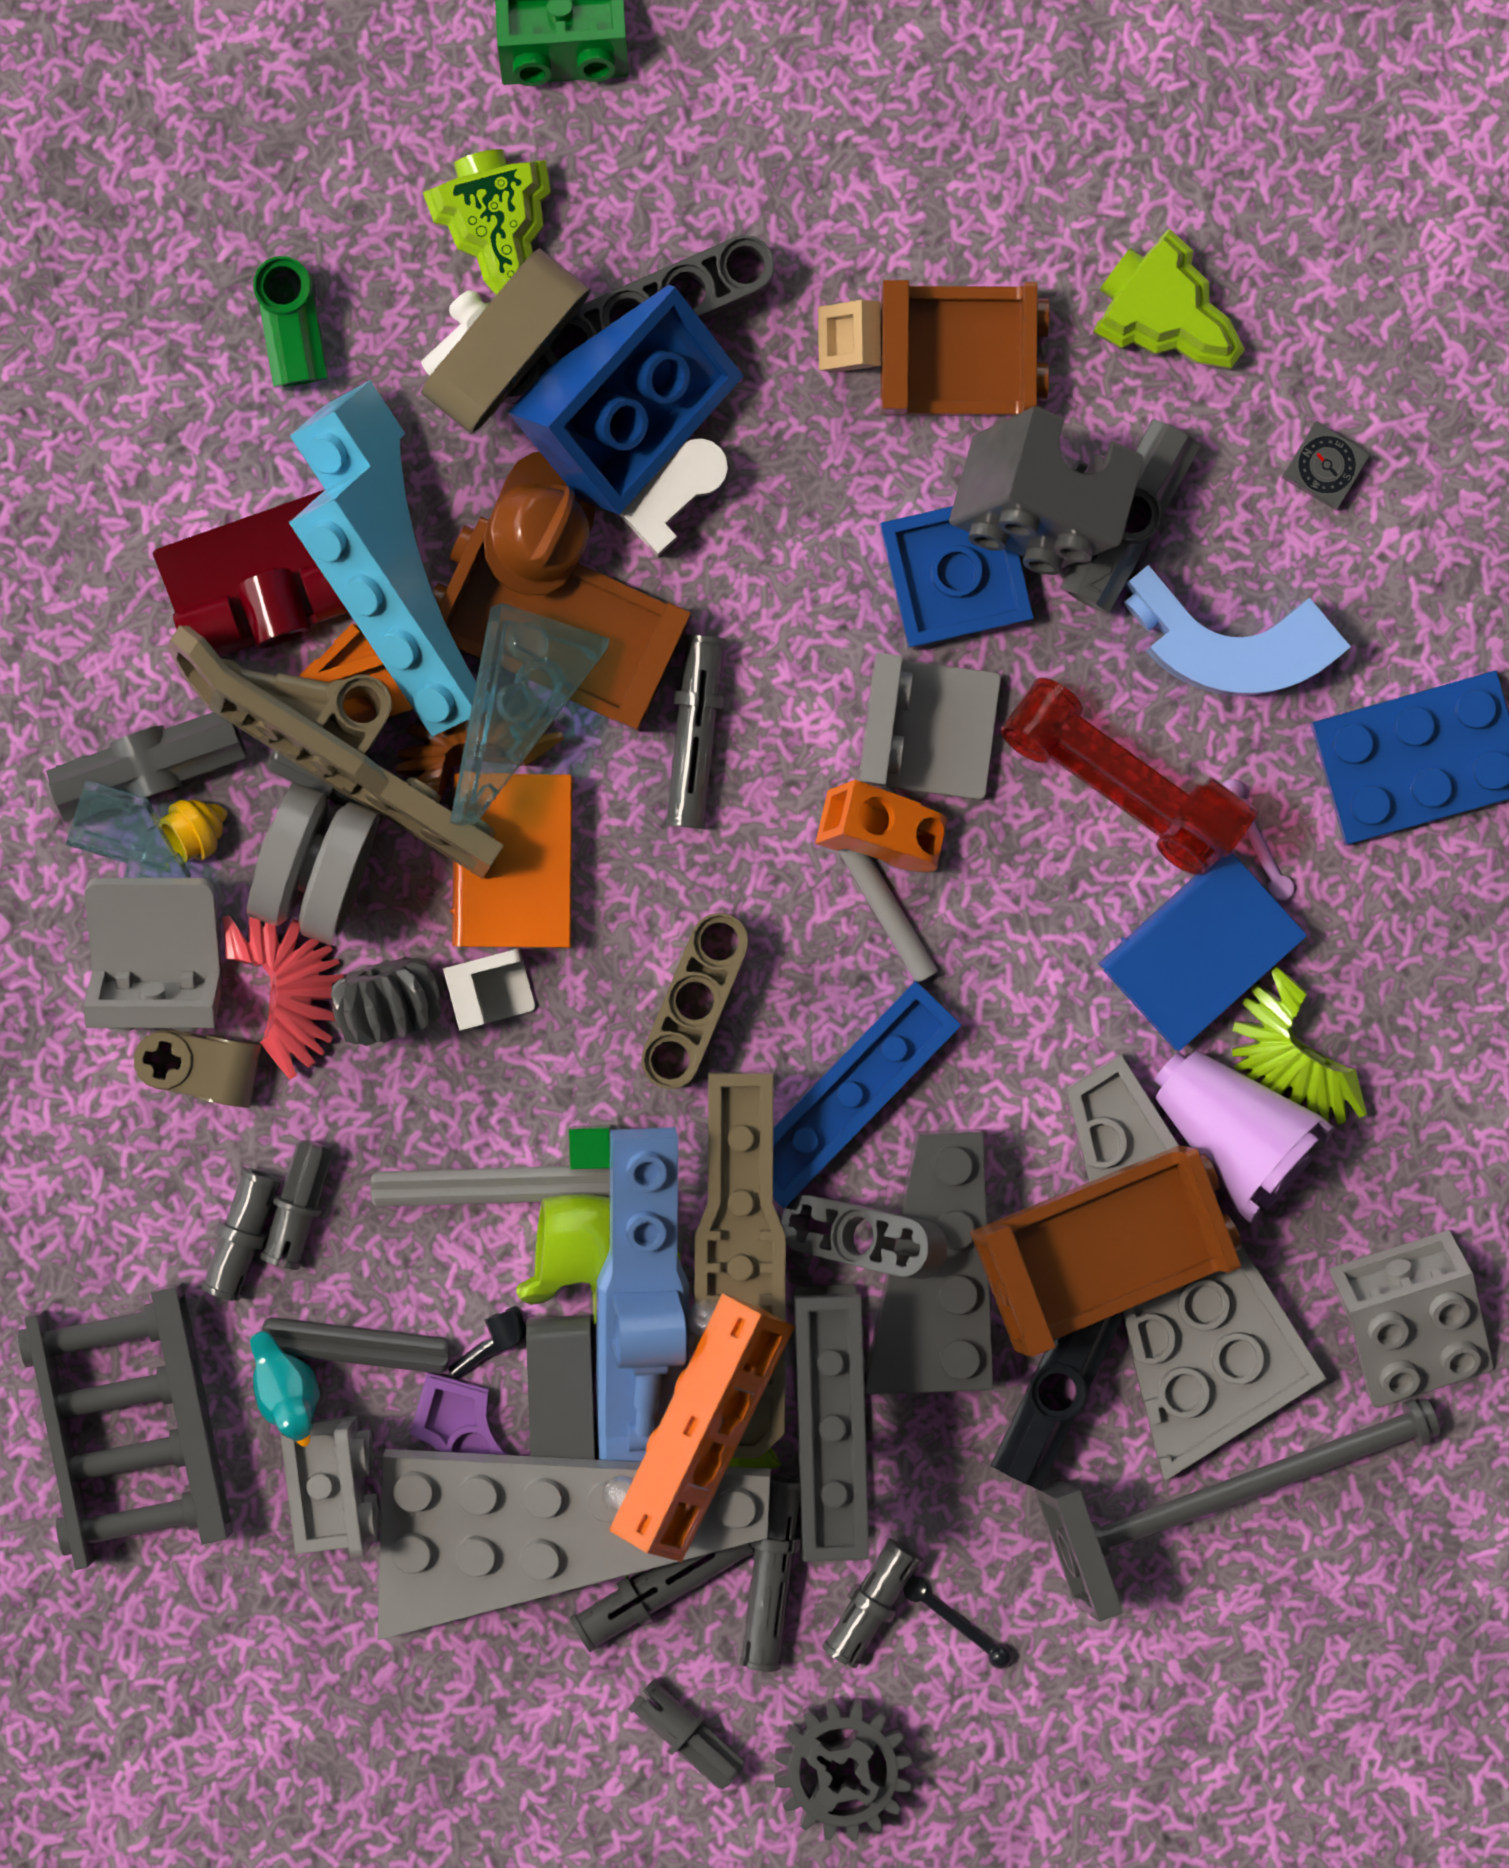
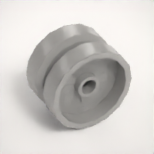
(303, 860)

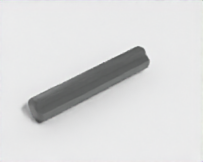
(360, 1345)

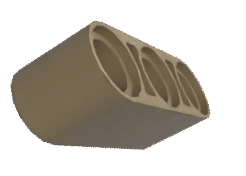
(505, 341)
(689, 1032)

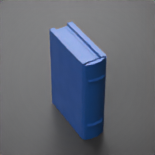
(1202, 950)

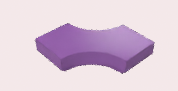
(454, 1417)

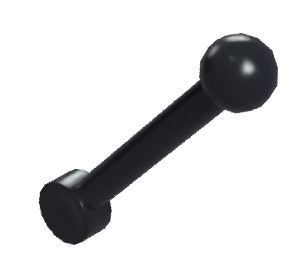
(998, 1654)

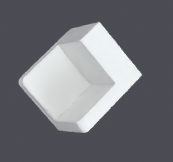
(489, 989)

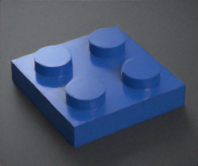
(948, 583)

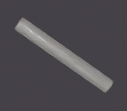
(889, 914)

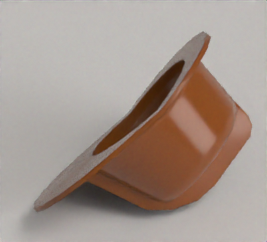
(536, 529)

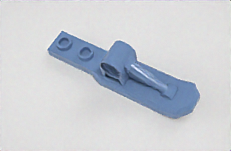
(640, 1294)

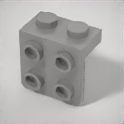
(153, 954)
(330, 1488)

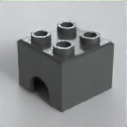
(1029, 500)

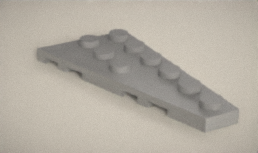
(1211, 1350)
(512, 1529)

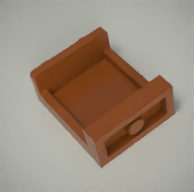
(961, 349)

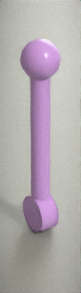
(1279, 886)

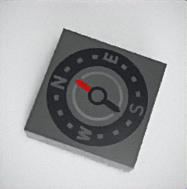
(1325, 465)

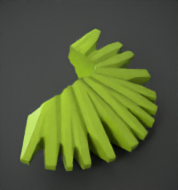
(1289, 1061)

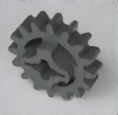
(859, 1746)

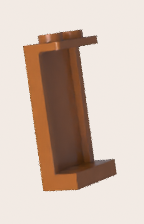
(639, 627)
(1106, 1247)

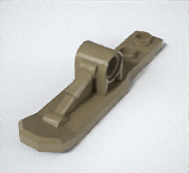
(310, 728)
(740, 1234)

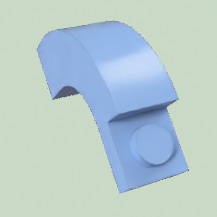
(1227, 665)

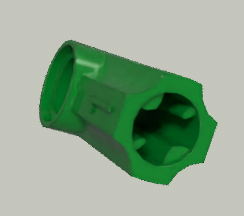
(291, 329)

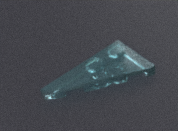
(521, 686)

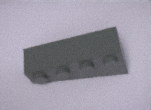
(938, 1328)

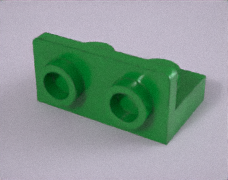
(561, 40)

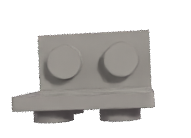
(929, 727)
(1414, 1318)

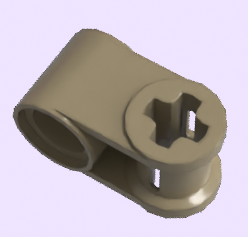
(209, 1068)

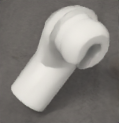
(465, 311)

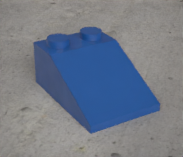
(627, 400)

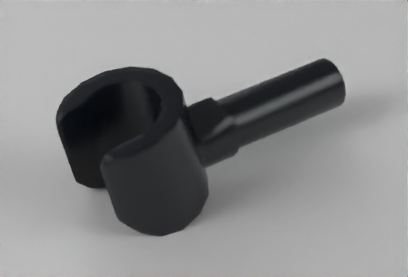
(505, 1330)

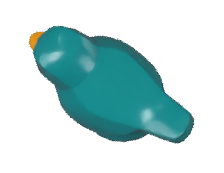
(284, 1389)

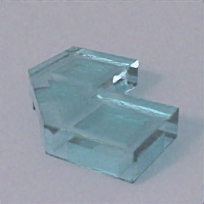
(125, 831)

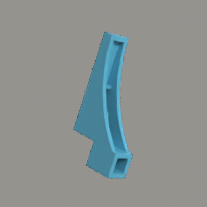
(369, 553)

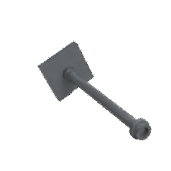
(1085, 1545)

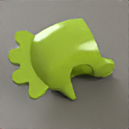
(569, 1246)

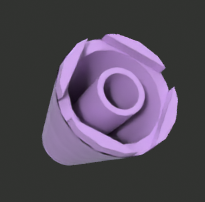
(1244, 1129)

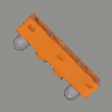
(700, 1427)

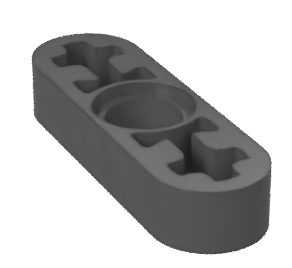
(885, 1227)

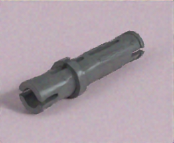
(703, 655)
(771, 1577)
(597, 1626)

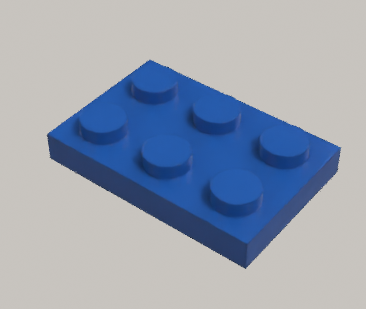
(1416, 757)

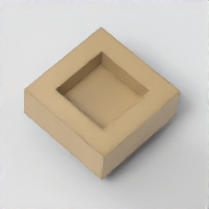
(849, 336)

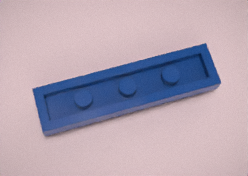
(856, 1088)

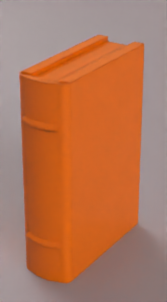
(529, 884)

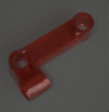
(1190, 827)

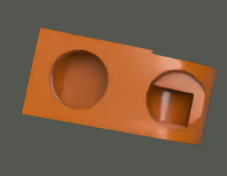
(882, 826)

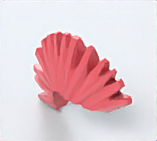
(293, 988)

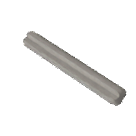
(484, 1185)

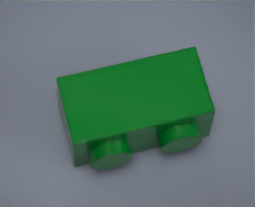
(589, 1146)

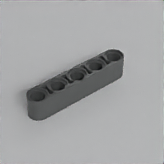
(705, 268)

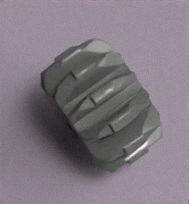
(386, 1001)

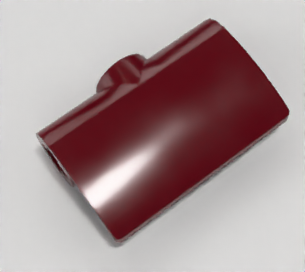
(248, 582)

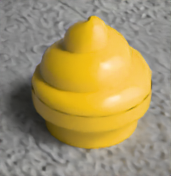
(194, 828)

